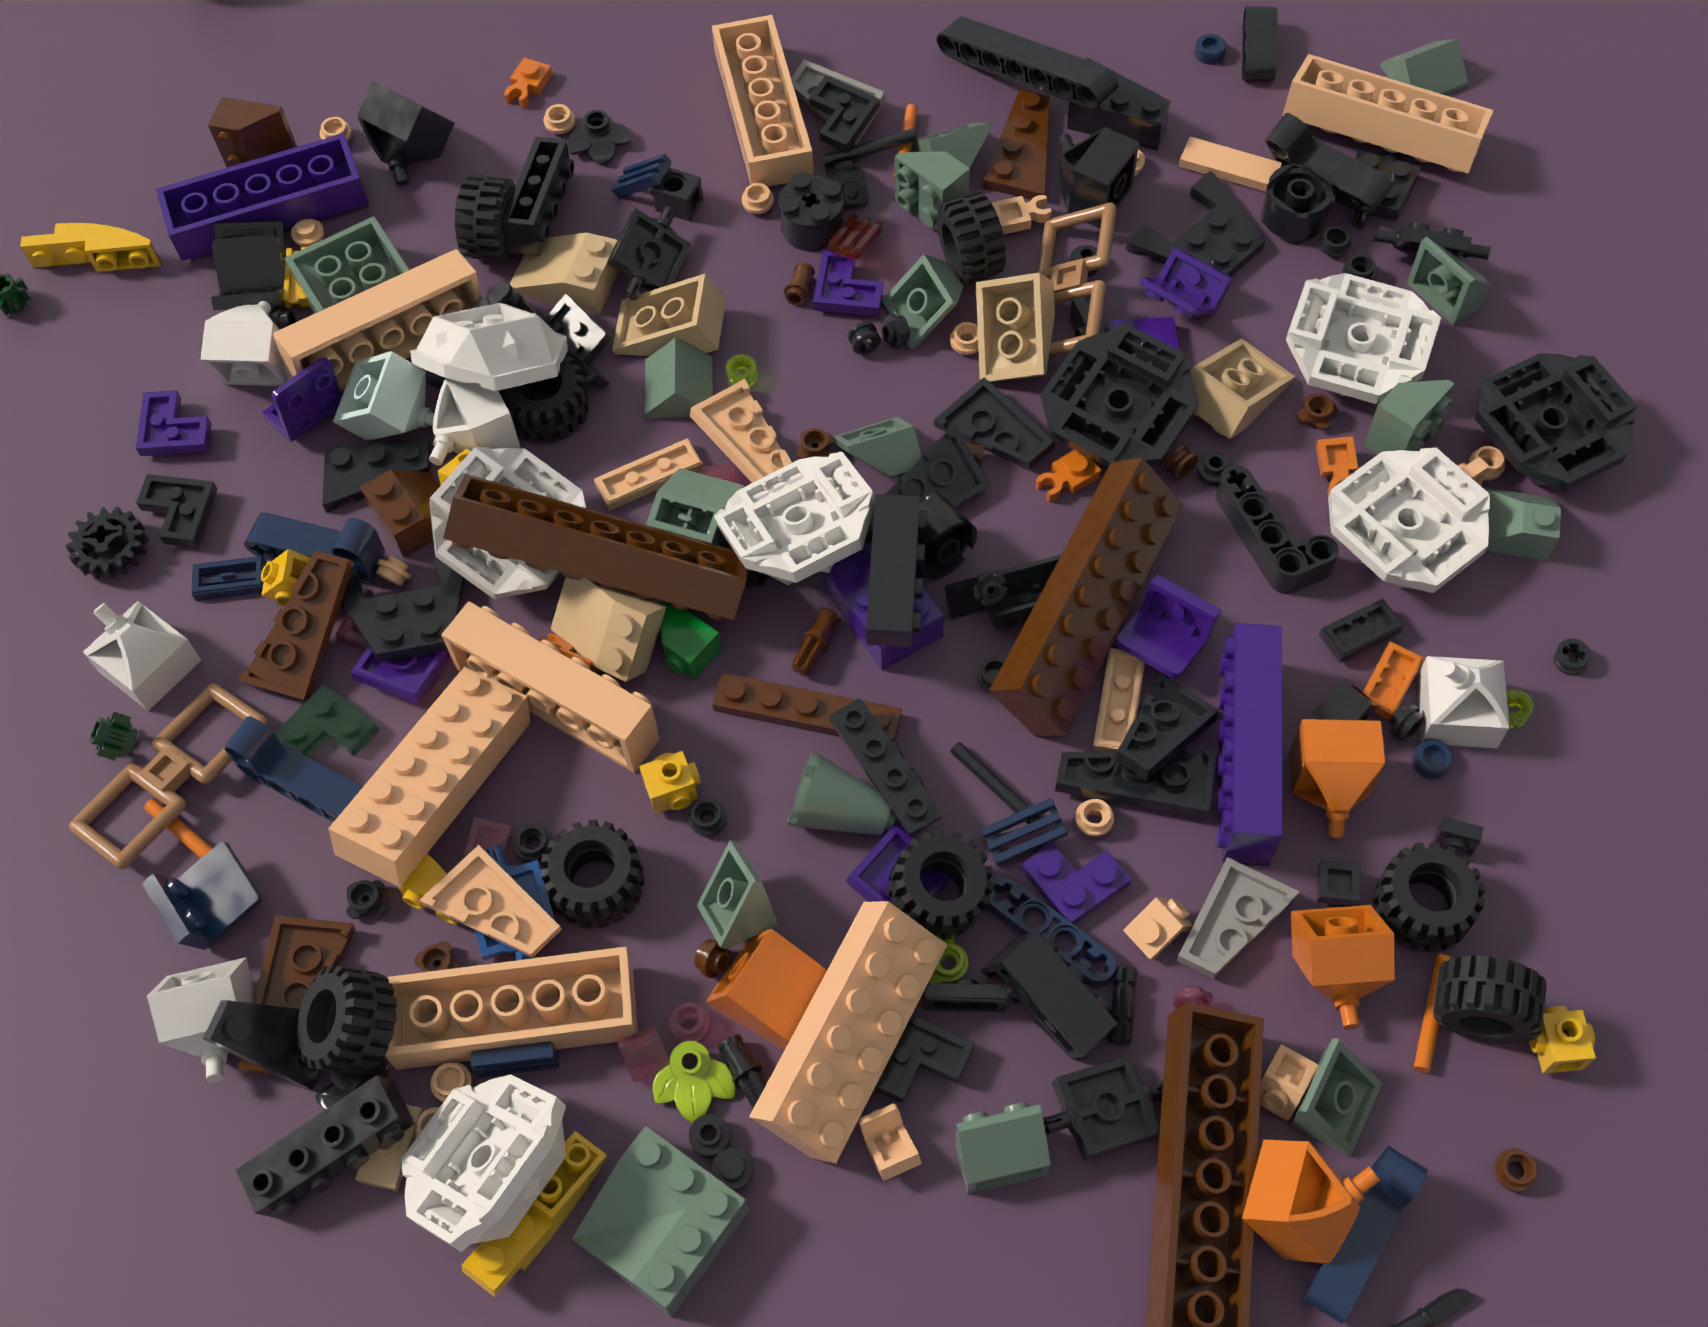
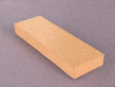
(1228, 163)
(646, 474)
(1118, 700)

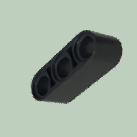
(1259, 43)

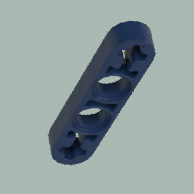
(1053, 927)

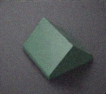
(1431, 67)
(677, 380)
(735, 900)
(1337, 1099)

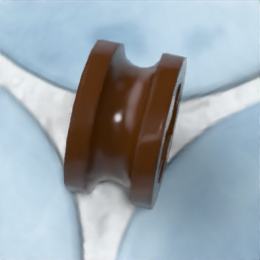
(1181, 462)

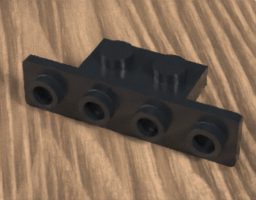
(582, 332)
(1024, 588)
(885, 767)

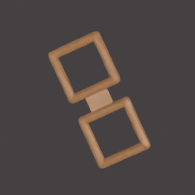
(1071, 277)
(160, 778)

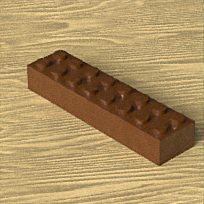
(595, 547)
(1086, 598)
(1205, 1169)

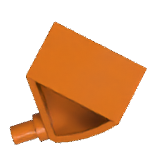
(1336, 765)
(1343, 954)
(1302, 1201)

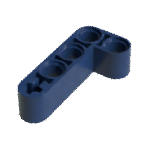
(356, 541)
(288, 772)
(1339, 1284)

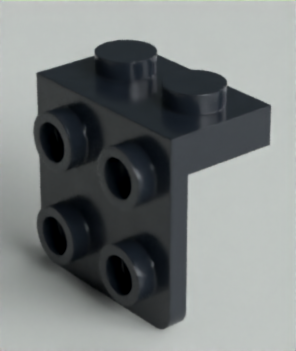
(248, 271)

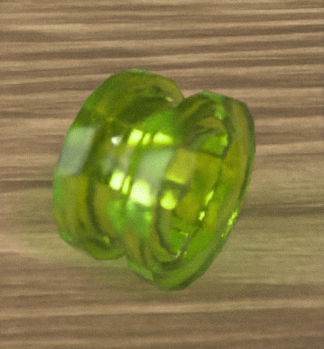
(741, 362)
(1526, 704)

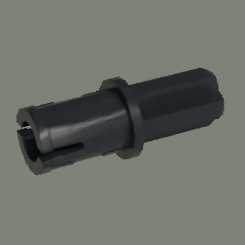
(743, 1067)

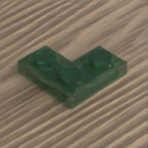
(326, 716)

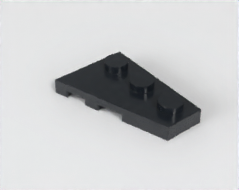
(355, 465)
(263, 1037)

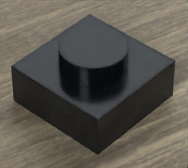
(1459, 835)
(1338, 883)

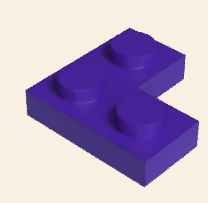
(840, 292)
(164, 432)
(1071, 891)

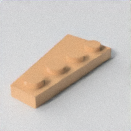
(741, 431)

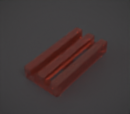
(849, 235)

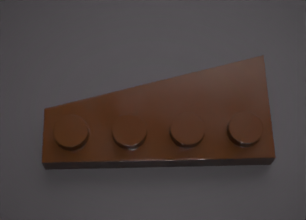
(1021, 152)
(301, 632)
(293, 959)

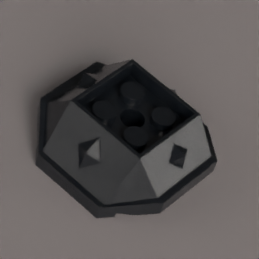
(1128, 370)
(1557, 418)

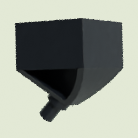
(401, 130)
(1096, 170)

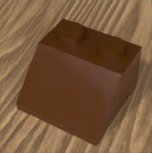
(249, 130)
(402, 507)

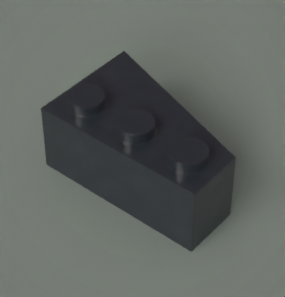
(1129, 111)
(1052, 993)

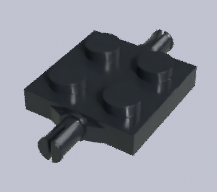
(1400, 173)
(1450, 239)
(649, 252)
(1105, 1108)

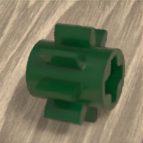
(12, 294)
(113, 736)

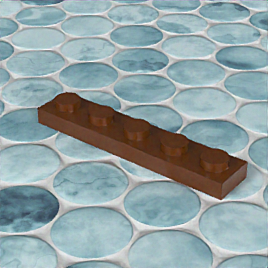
(792, 705)

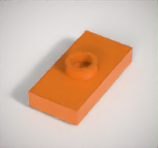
(1392, 678)

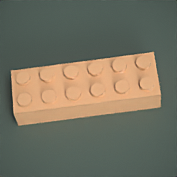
(762, 101)
(1388, 113)
(381, 318)
(557, 687)
(430, 777)
(513, 1003)
(849, 1031)

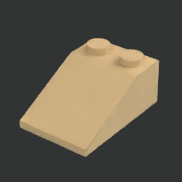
(571, 267)
(682, 310)
(1014, 326)
(1237, 387)
(608, 626)

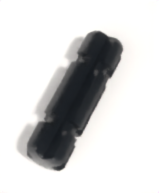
(1123, 1004)

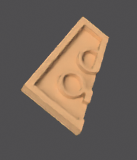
(492, 903)

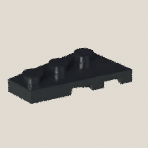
(992, 419)
(1164, 727)

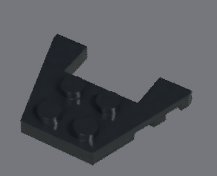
(1220, 238)
(405, 621)

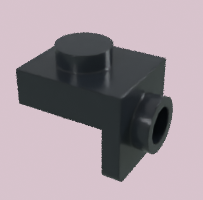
(852, 183)

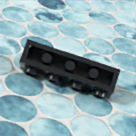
(537, 196)
(894, 570)
(325, 1148)

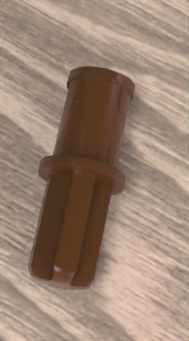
(815, 641)

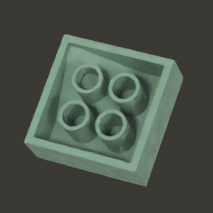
(345, 264)
(660, 1221)

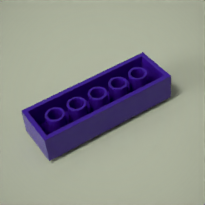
(283, 187)
(1251, 744)

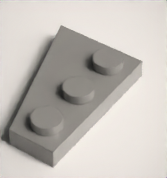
(810, 75)
(1233, 916)

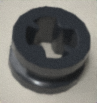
(864, 338)
(1582, 654)

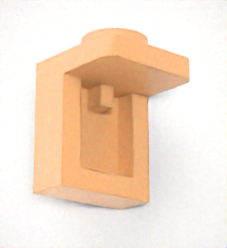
(1158, 925)
(888, 1142)

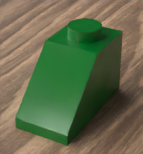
(687, 642)

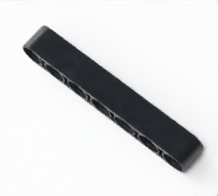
(1028, 62)

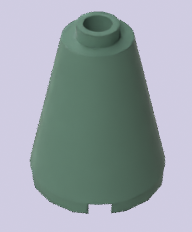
(838, 801)

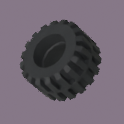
(479, 217)
(971, 237)
(552, 416)
(586, 846)
(956, 860)
(1445, 873)
(1490, 999)
(346, 1020)

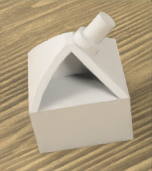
(242, 347)
(469, 419)
(141, 653)
(1463, 701)
(187, 1002)

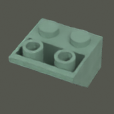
(927, 180)
(1409, 416)
(689, 504)
(1002, 1147)

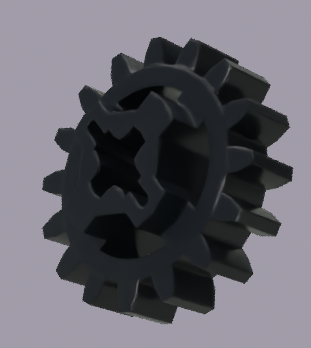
(107, 543)

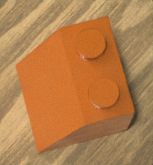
(768, 987)

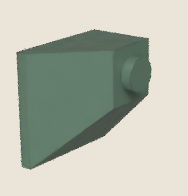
(959, 142)
(1447, 282)
(924, 296)
(884, 445)
(1522, 524)

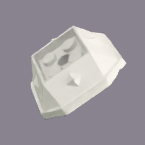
(1360, 336)
(491, 347)
(512, 468)
(1430, 496)
(799, 518)
(483, 1160)

